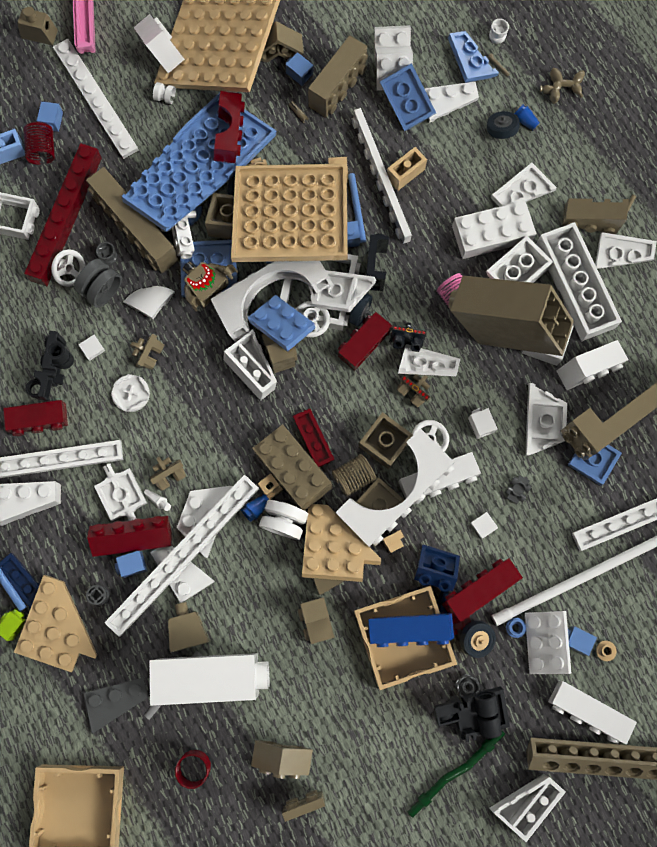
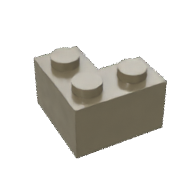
(282, 42)
(279, 357)
(316, 620)
(281, 759)

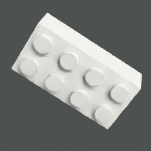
(493, 229)

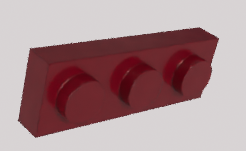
(313, 438)

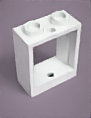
(32, 213)

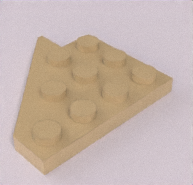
(334, 548)
(54, 628)

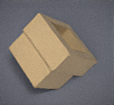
(270, 493)
(393, 541)

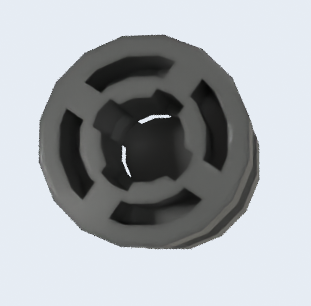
(107, 249)
(100, 597)

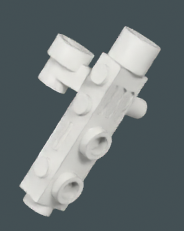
(182, 237)

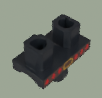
(406, 335)

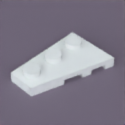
(623, 250)
(428, 363)

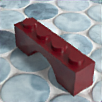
(226, 142)

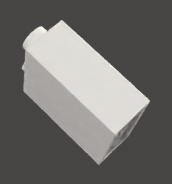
(207, 679)

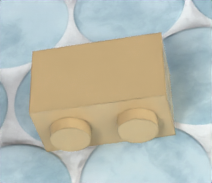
(406, 168)

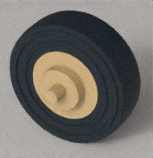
(477, 639)

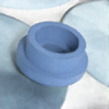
(522, 627)

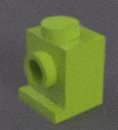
(11, 624)

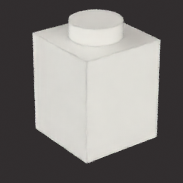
(482, 422)

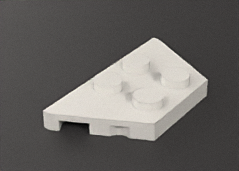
(344, 292)
(544, 420)
(197, 507)

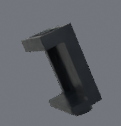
(377, 244)

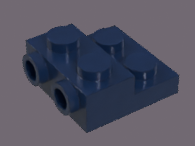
(437, 568)

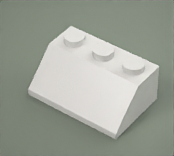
(522, 263)

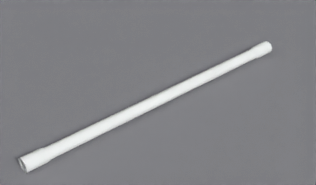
(508, 613)

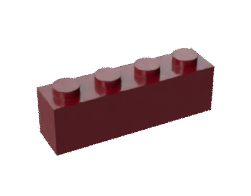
(129, 536)
(482, 590)

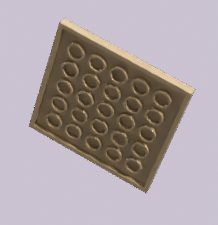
(219, 44)
(290, 213)

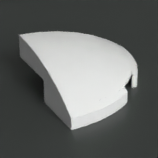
(149, 300)

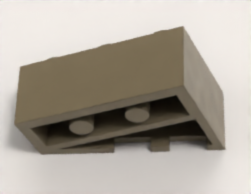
(596, 216)

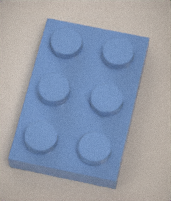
(408, 97)
(281, 323)

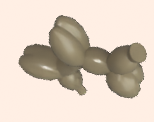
(559, 82)

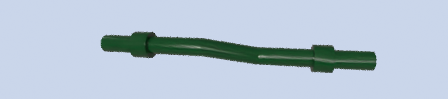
(425, 798)

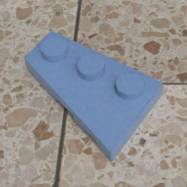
(469, 59)

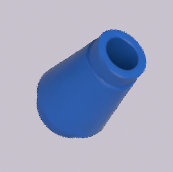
(527, 117)
(254, 508)

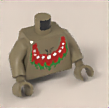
(205, 282)

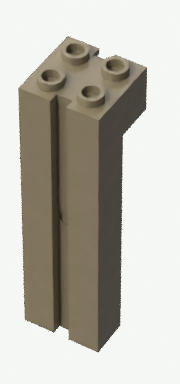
(590, 435)

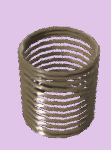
(349, 470)

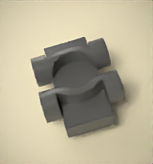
(515, 493)

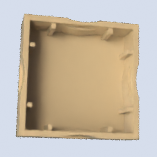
(401, 663)
(76, 806)

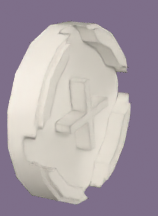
(130, 393)

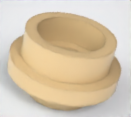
(600, 650)

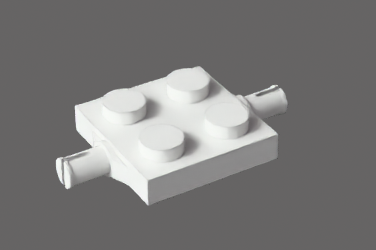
(120, 494)

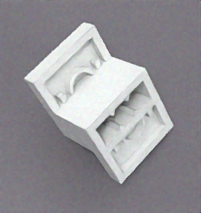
(391, 51)

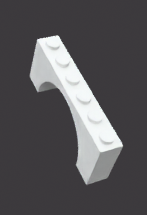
(234, 302)
(371, 523)

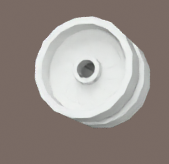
(284, 517)

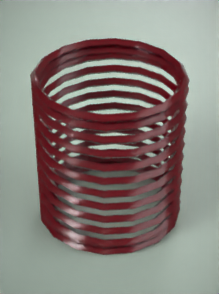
(35, 139)
(182, 780)

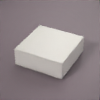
(91, 347)
(484, 525)

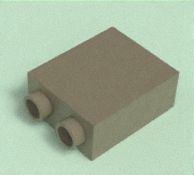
(512, 314)

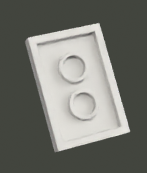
(548, 643)

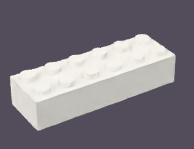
(579, 282)

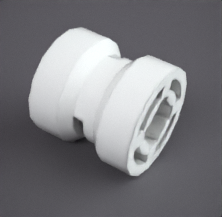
(498, 31)
(164, 93)

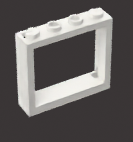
(337, 324)

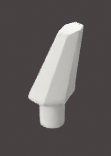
(159, 501)

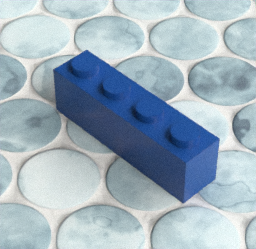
(411, 629)

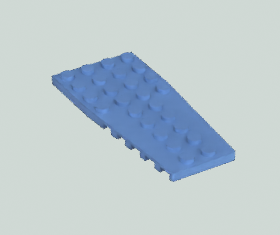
(187, 168)

